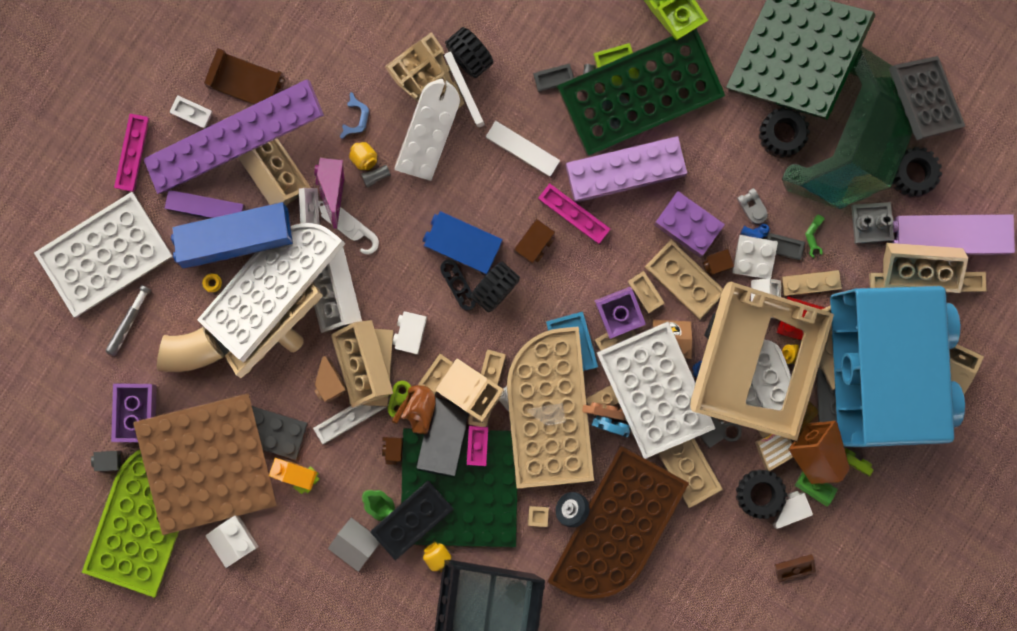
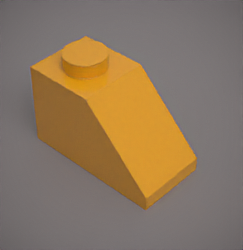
(292, 473)

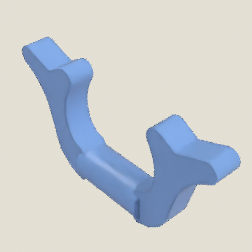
(363, 119)

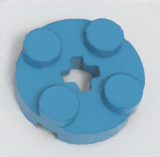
(616, 428)

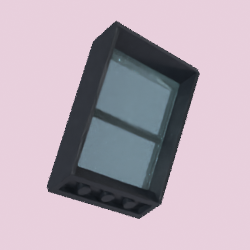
(488, 599)

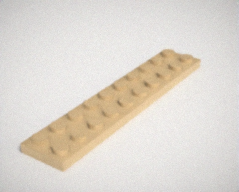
(683, 459)

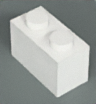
(410, 332)

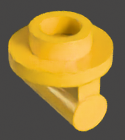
(790, 353)

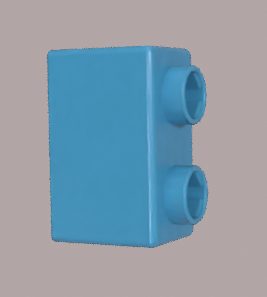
(895, 366)

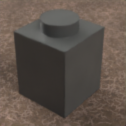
(106, 460)

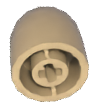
(188, 351)

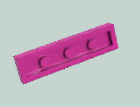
(131, 152)
(573, 213)

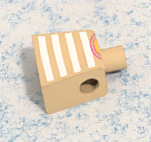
(773, 450)

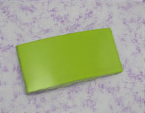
(678, 15)

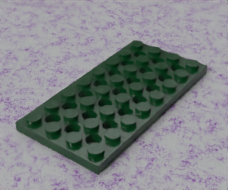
(644, 121)

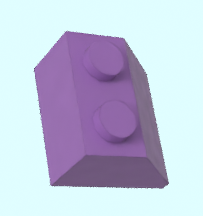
(620, 312)

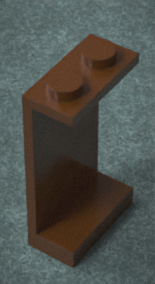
(242, 78)

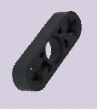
(447, 275)

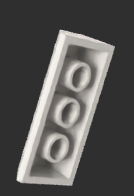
(339, 303)

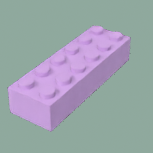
(626, 169)

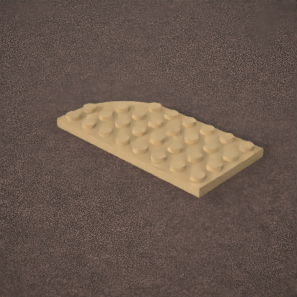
(545, 374)

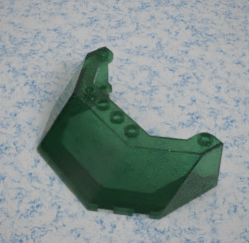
(868, 147)

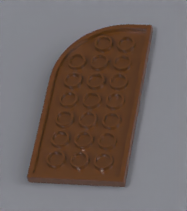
(620, 529)

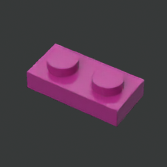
(477, 445)

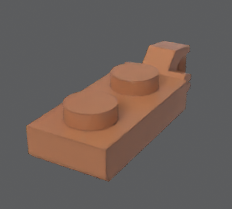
(610, 411)

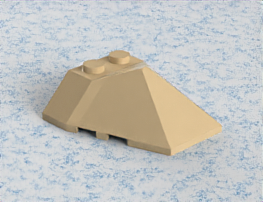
(421, 66)

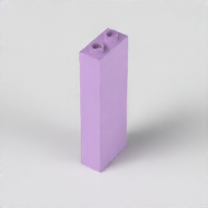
(971, 232)

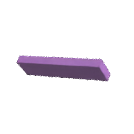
(200, 205)

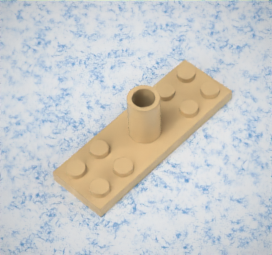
(280, 333)

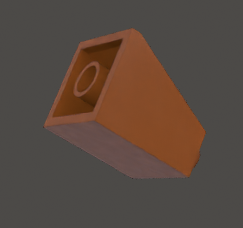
(821, 453)

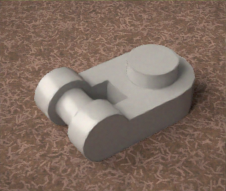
(756, 213)

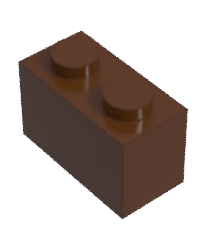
(534, 242)

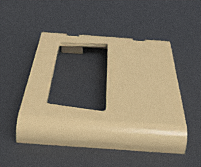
(734, 353)

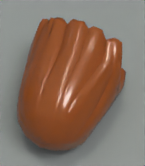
(417, 408)

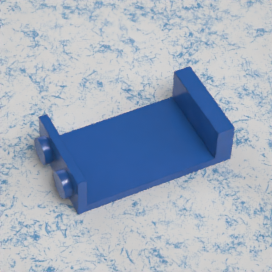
(462, 242)

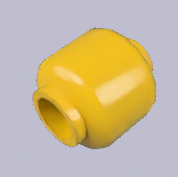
(363, 156)
(435, 555)

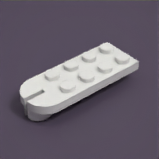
(428, 130)

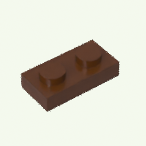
(795, 568)

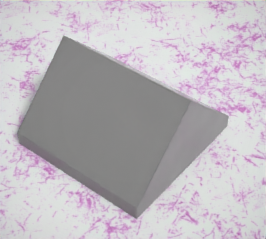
(354, 544)

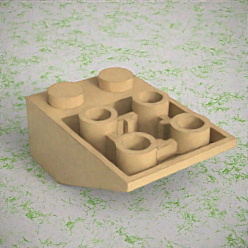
(964, 365)
(470, 390)

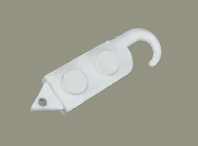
(352, 228)

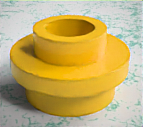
(208, 278)

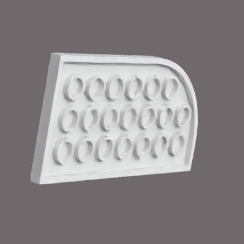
(269, 288)

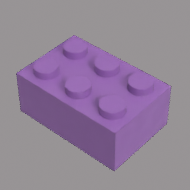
(689, 224)
(129, 405)

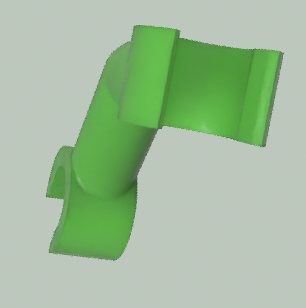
(810, 234)

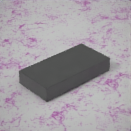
(552, 77)
(787, 246)

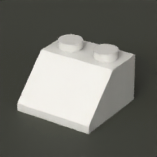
(231, 540)

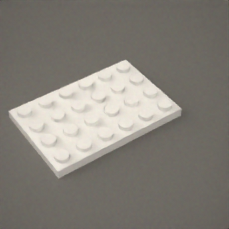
(103, 254)
(654, 389)

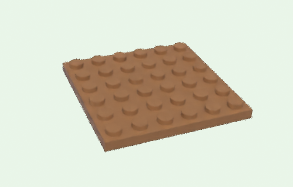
(205, 463)

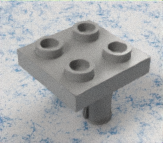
(872, 222)

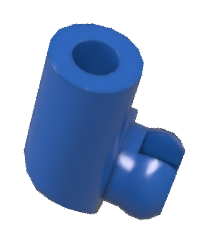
(760, 232)

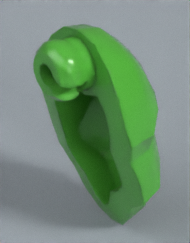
(377, 504)

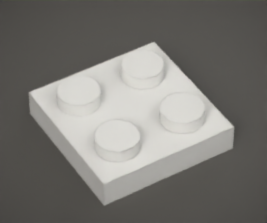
(755, 257)

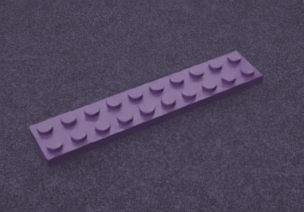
(233, 136)

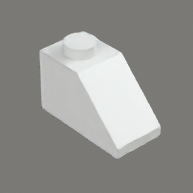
(794, 510)

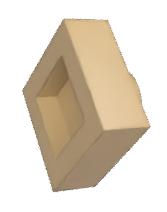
(538, 516)

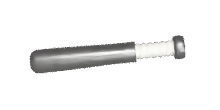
(123, 329)

